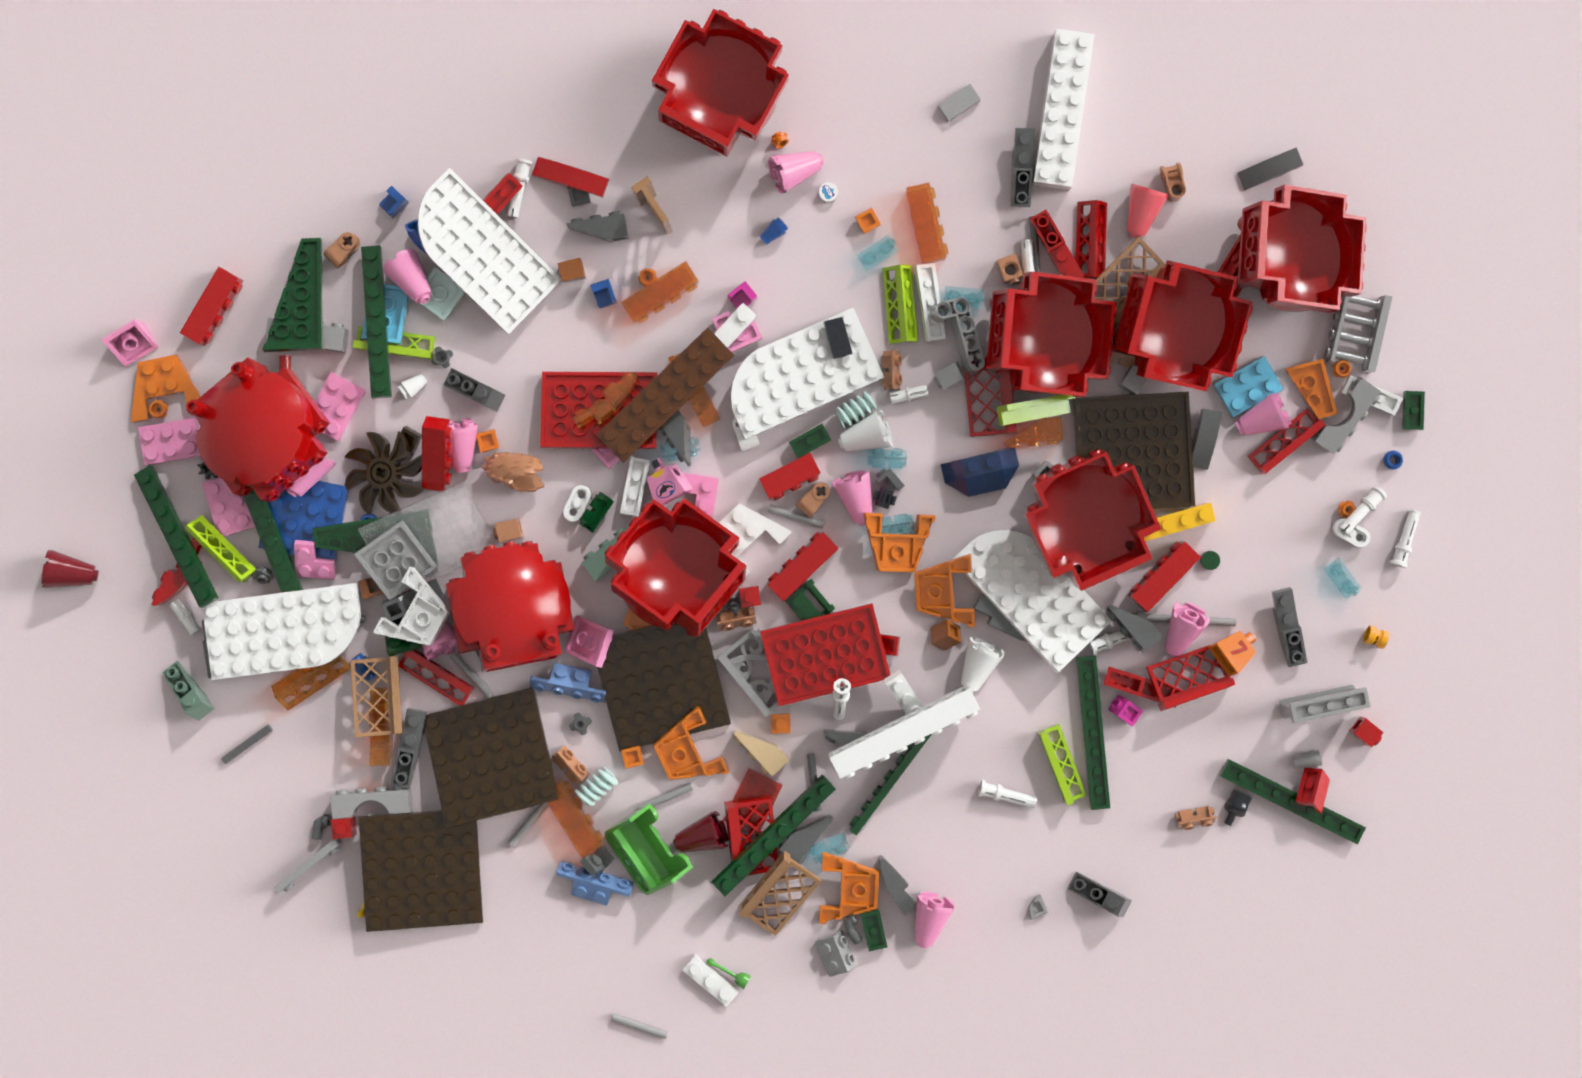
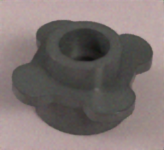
(440, 352)
(263, 575)
(575, 724)

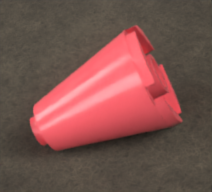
(1143, 209)

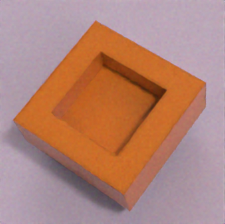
(867, 221)
(487, 441)
(780, 723)
(632, 757)

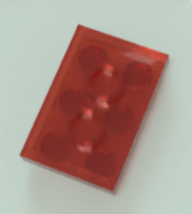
(754, 787)

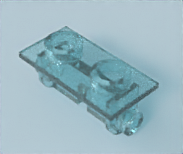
(878, 252)
(974, 296)
(670, 453)
(895, 456)
(903, 524)
(1342, 578)
(837, 846)

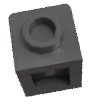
(893, 481)
(597, 861)

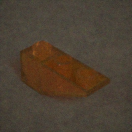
(1043, 430)

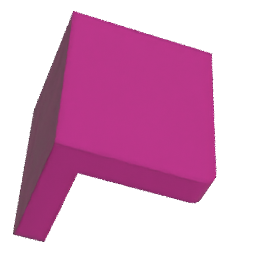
(742, 294)

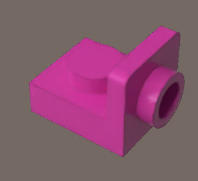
(1125, 710)

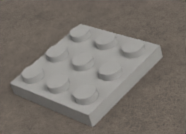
(391, 556)

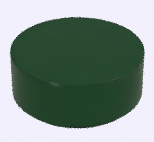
(1210, 560)

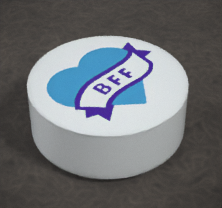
(828, 192)

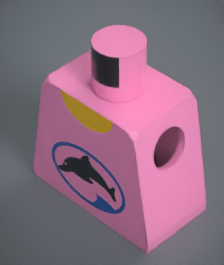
(667, 482)

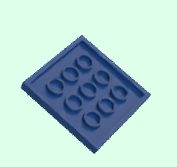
(318, 507)

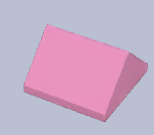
(130, 342)

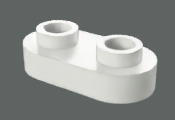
(577, 503)
(1351, 538)

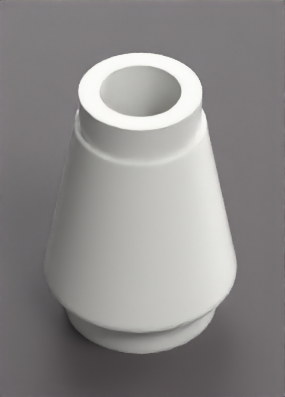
(412, 386)

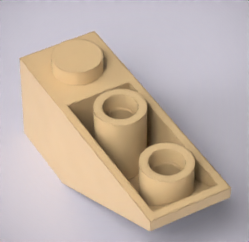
(767, 753)

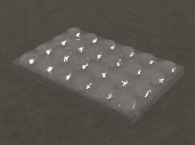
(443, 524)

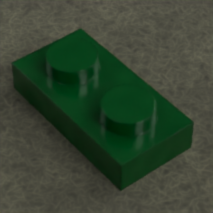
(1413, 410)
(810, 441)
(874, 930)

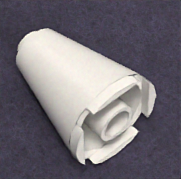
(867, 434)
(979, 662)

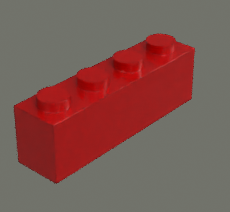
(212, 306)
(436, 453)
(803, 566)
(1164, 576)

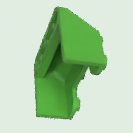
(644, 852)

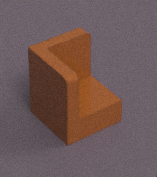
(572, 270)
(369, 588)
(945, 635)

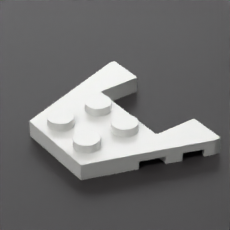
(749, 526)
(424, 616)

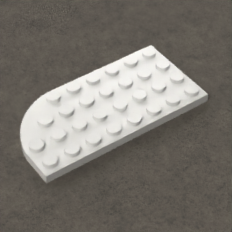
(482, 252)
(800, 376)
(1043, 609)
(280, 630)

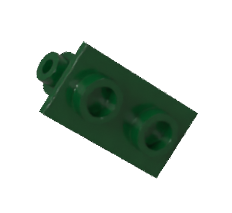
(600, 506)

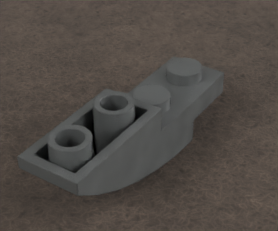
(1022, 167)
(1288, 627)
(409, 748)

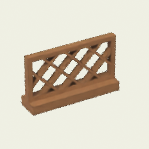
(645, 193)
(1153, 273)
(393, 696)
(764, 888)

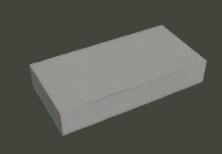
(959, 102)

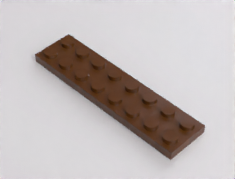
(665, 395)

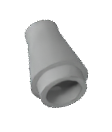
(1310, 759)

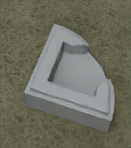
(1037, 907)

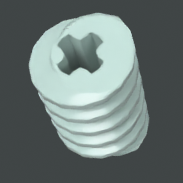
(855, 409)
(596, 787)

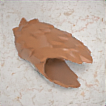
(514, 470)

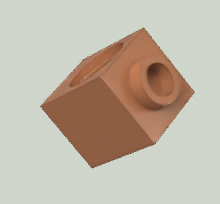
(1010, 260)
(508, 530)

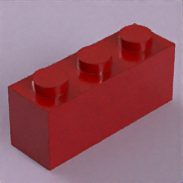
(790, 477)

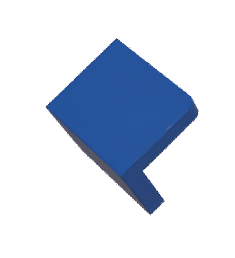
(393, 202)
(604, 293)

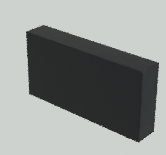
(837, 337)

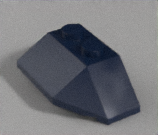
(981, 472)

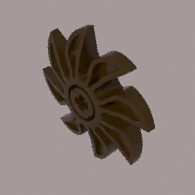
(393, 474)

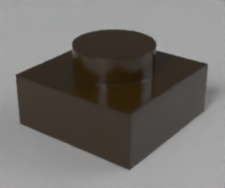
(413, 438)

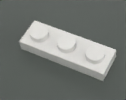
(1387, 402)
(634, 486)
(903, 692)
(710, 980)

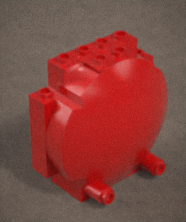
(719, 81)
(1302, 250)
(1183, 325)
(1051, 334)
(258, 429)
(1091, 519)
(675, 566)
(510, 606)

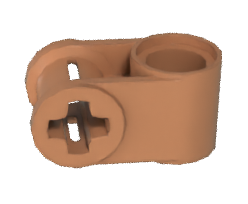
(1173, 178)
(340, 251)
(811, 501)

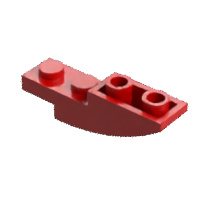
(1055, 245)
(172, 582)

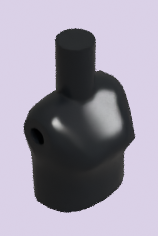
(1236, 806)

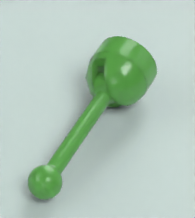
(740, 979)

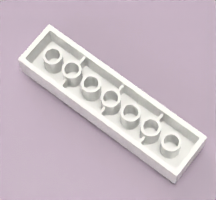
(1062, 109)
(904, 731)

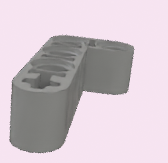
(961, 335)

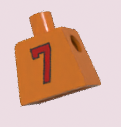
(1234, 651)

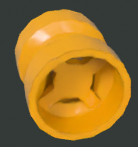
(1376, 637)

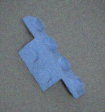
(570, 682)
(596, 887)

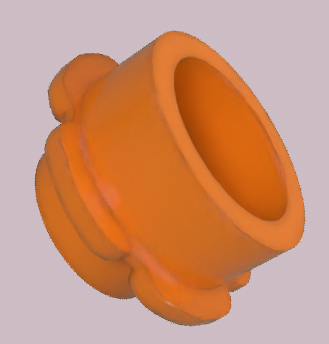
(779, 140)
(647, 272)
(1341, 373)
(158, 404)
(1342, 509)

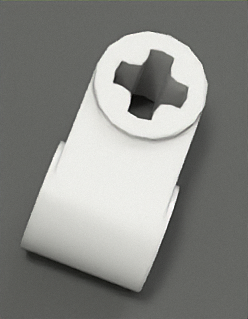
(745, 444)

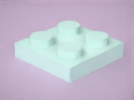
(444, 295)

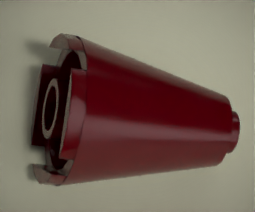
(66, 571)
(702, 835)

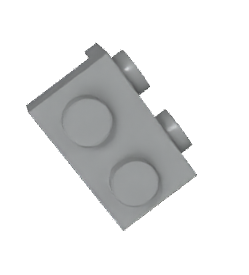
(835, 954)

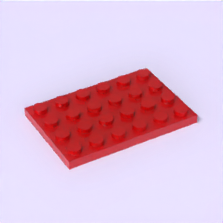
(571, 391)
(818, 651)

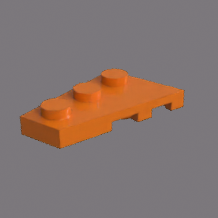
(1314, 386)

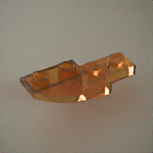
(615, 397)
(379, 745)

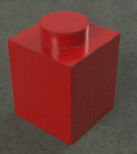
(750, 596)
(1366, 732)
(343, 827)

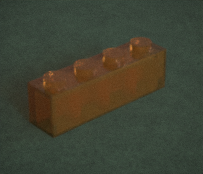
(926, 224)
(660, 292)
(575, 821)

